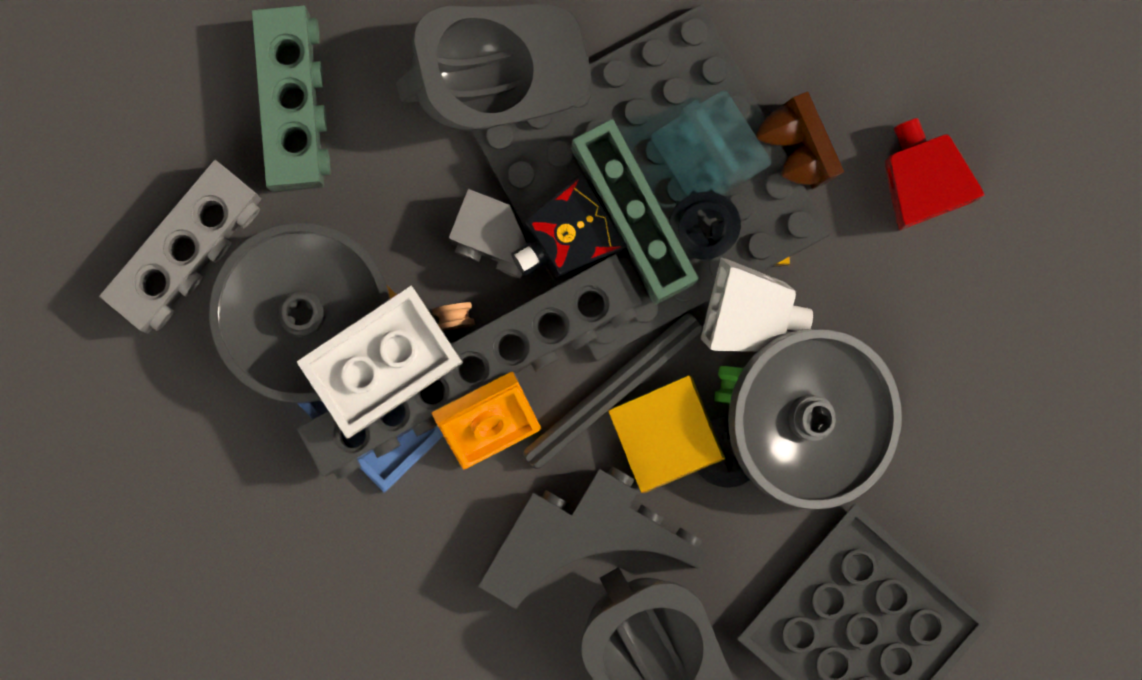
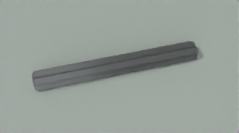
(612, 391)

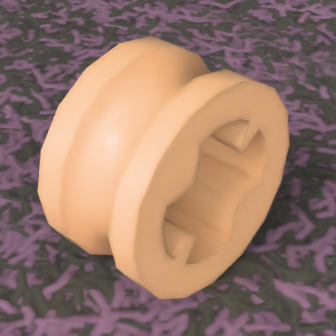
(454, 316)

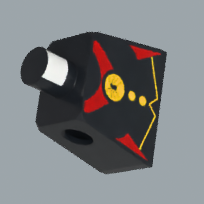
(569, 234)

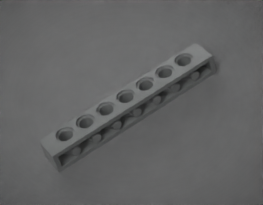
(607, 279)

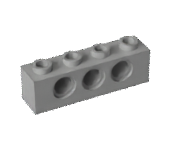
(128, 289)

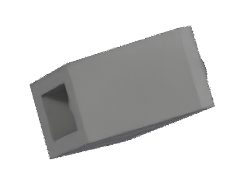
(487, 230)

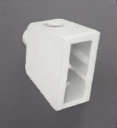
(750, 310)

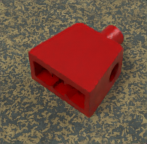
(927, 176)

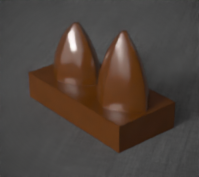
(800, 126)

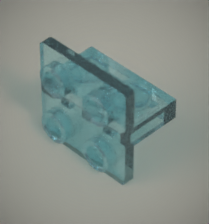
(711, 146)

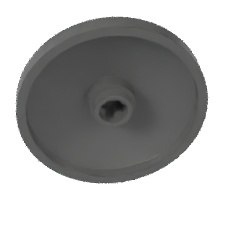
(286, 298)
(815, 418)

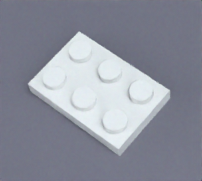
(379, 362)

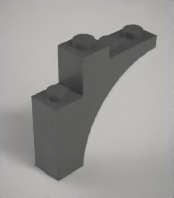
(603, 522)

